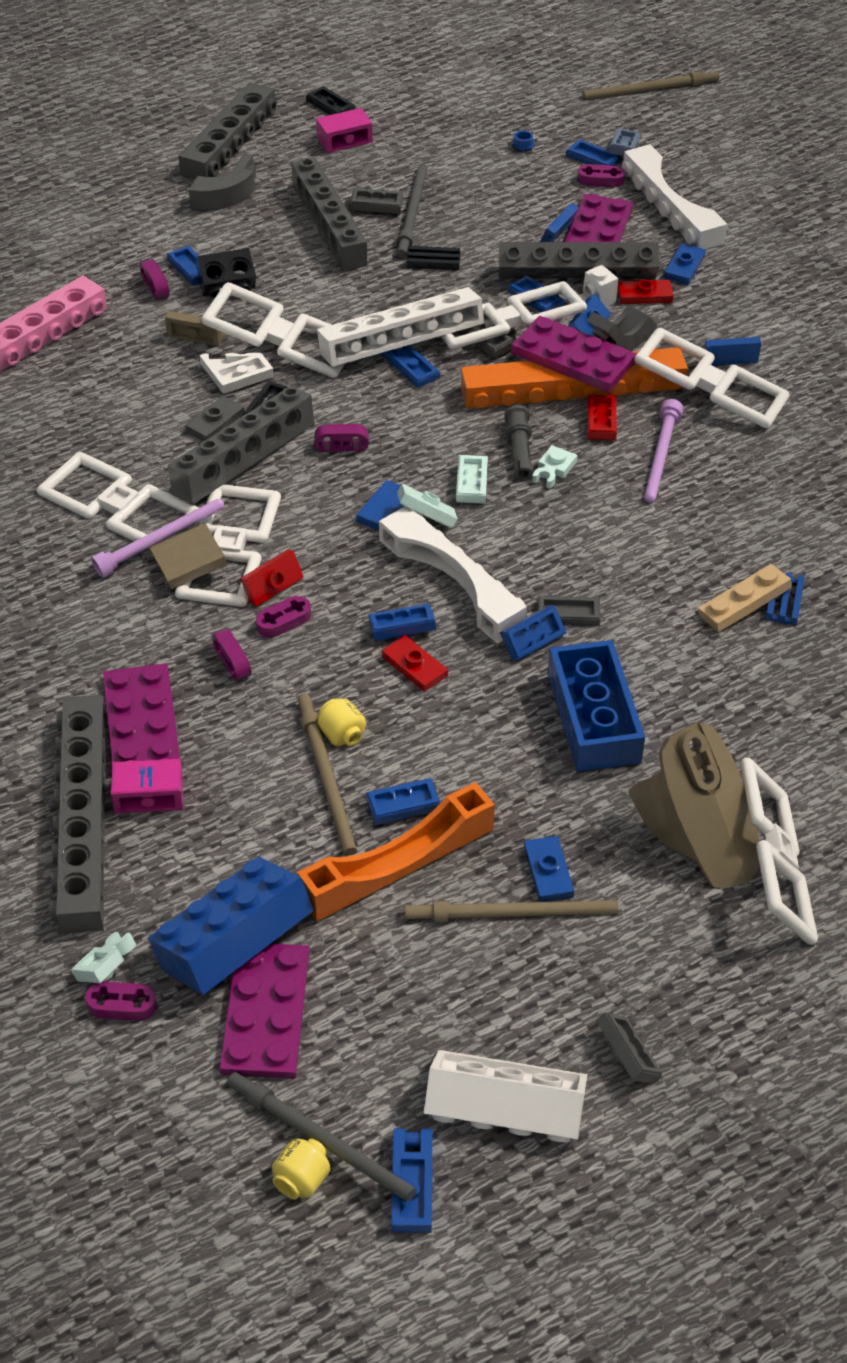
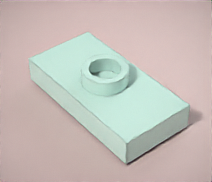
(471, 479)
(427, 504)

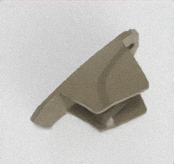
(699, 816)

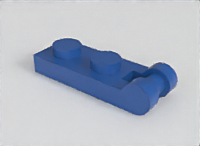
(417, 1171)

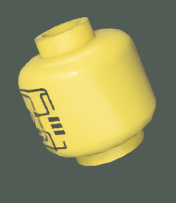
(340, 722)
(300, 1168)

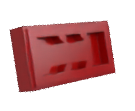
(645, 291)
(601, 417)
(271, 577)
(415, 663)

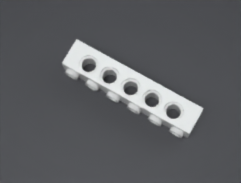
(400, 326)

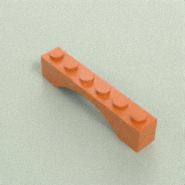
(452, 824)

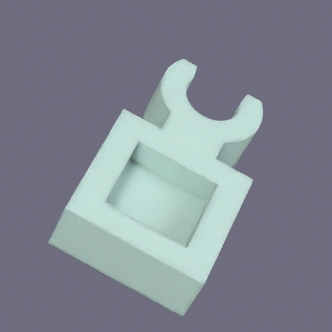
(554, 463)
(101, 962)

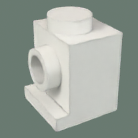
(602, 283)

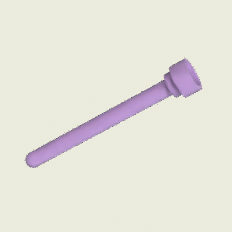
(670, 414)
(106, 562)

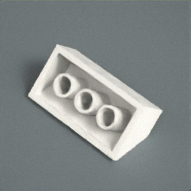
(505, 1095)

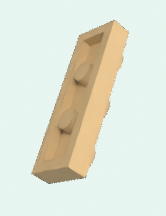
(745, 597)

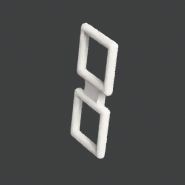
(517, 314)
(273, 329)
(711, 378)
(116, 498)
(232, 543)
(778, 852)

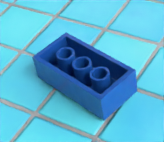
(595, 706)
(230, 924)

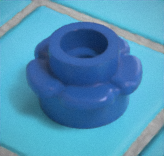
(523, 140)

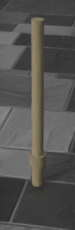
(693, 79)
(309, 725)
(442, 911)

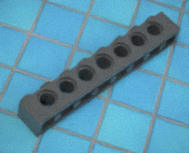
(80, 816)

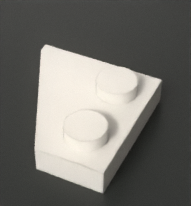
(237, 370)

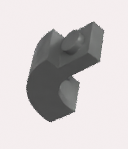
(224, 190)
(626, 331)

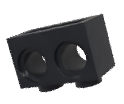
(224, 265)

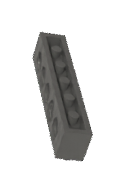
(227, 131)
(329, 214)
(576, 258)
(240, 445)

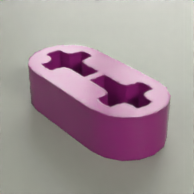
(601, 175)
(154, 279)
(341, 438)
(283, 616)
(231, 654)
(121, 1001)

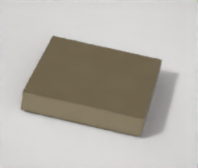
(188, 556)

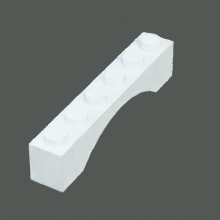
(697, 224)
(414, 538)

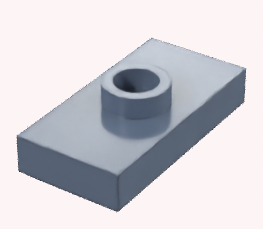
(623, 141)

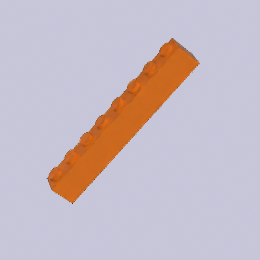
(534, 383)

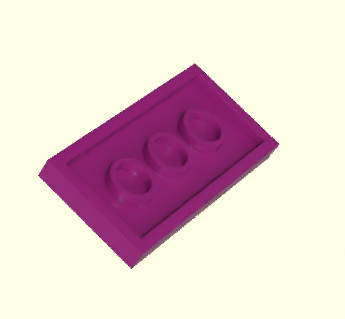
(600, 219)
(573, 353)
(141, 714)
(266, 1013)

